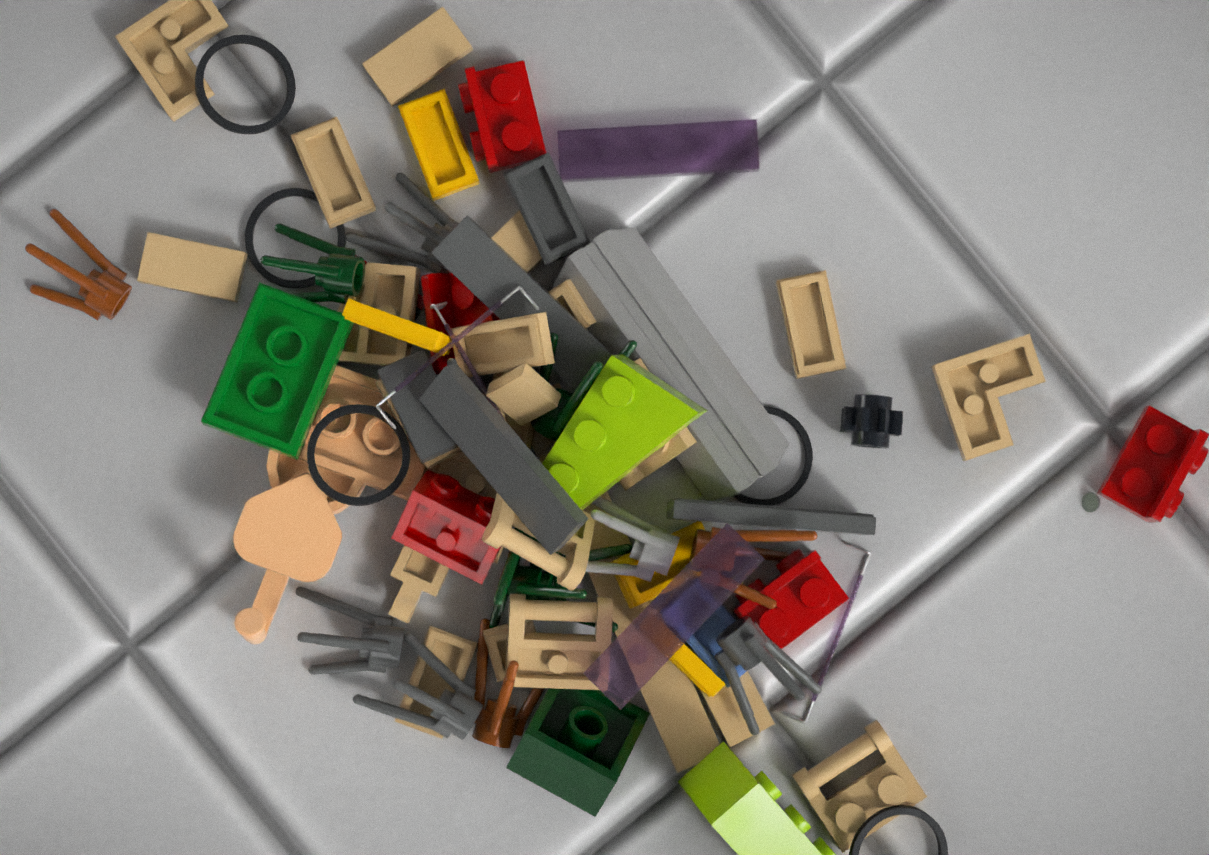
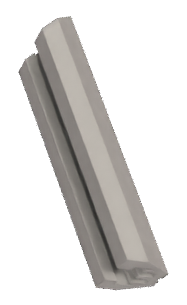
(640, 302)

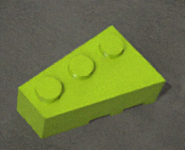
(616, 429)
(745, 808)

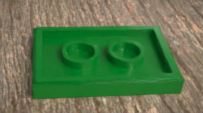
(277, 371)

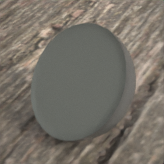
(1090, 502)

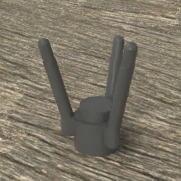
(434, 235)
(378, 644)
(747, 646)
(453, 711)

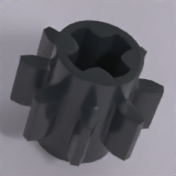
(871, 421)

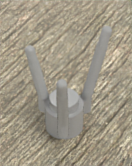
(652, 546)

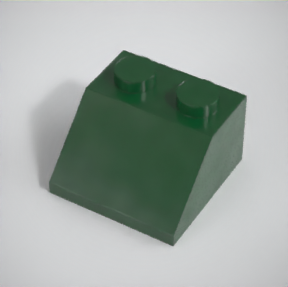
(578, 745)

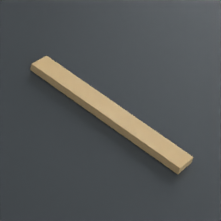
(668, 692)

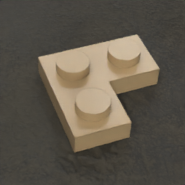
(161, 48)
(972, 389)

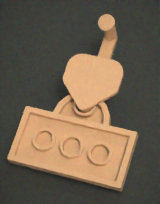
(294, 523)

